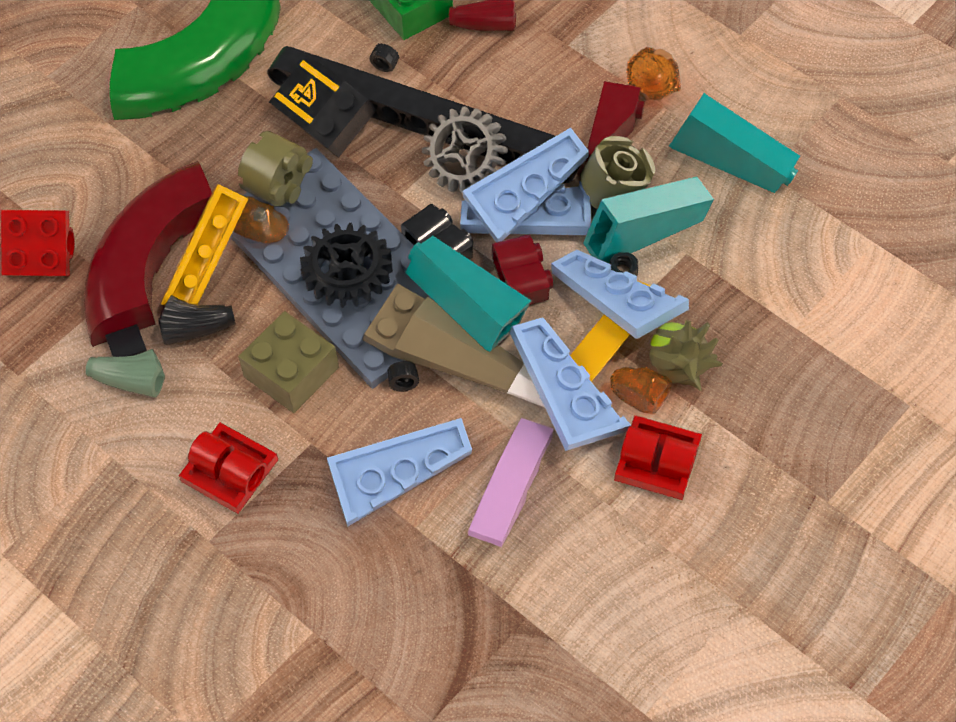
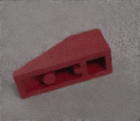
(615, 113)

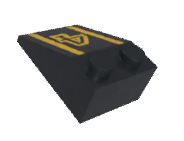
(323, 105)

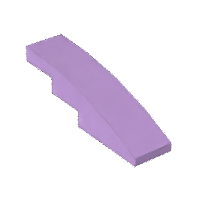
(510, 482)

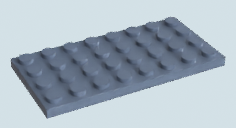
(325, 201)

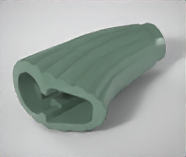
(134, 374)

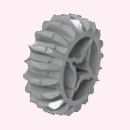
(459, 138)

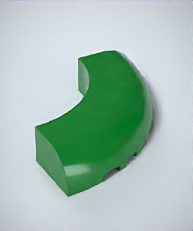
(193, 60)

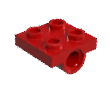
(36, 242)
(657, 457)
(227, 466)

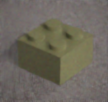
(289, 361)

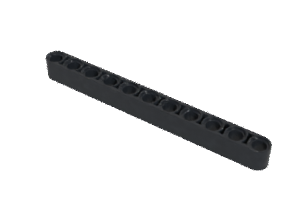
(412, 107)

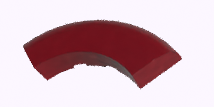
(135, 247)

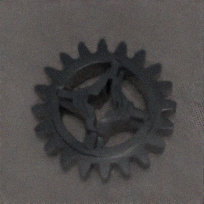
(346, 274)

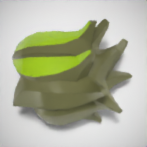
(683, 352)

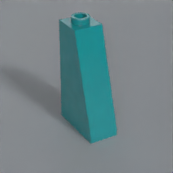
(735, 146)
(646, 217)
(466, 292)

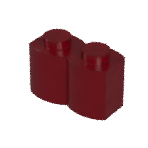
(520, 267)

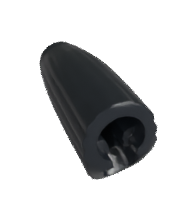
(188, 321)

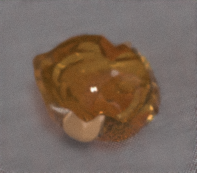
(653, 72)

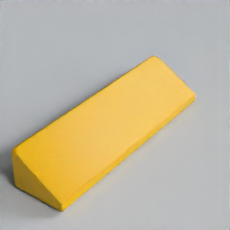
(205, 246)
(600, 345)

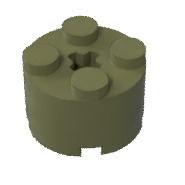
(274, 169)
(616, 169)

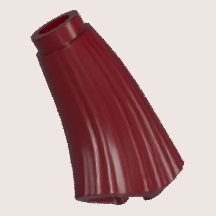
(485, 15)

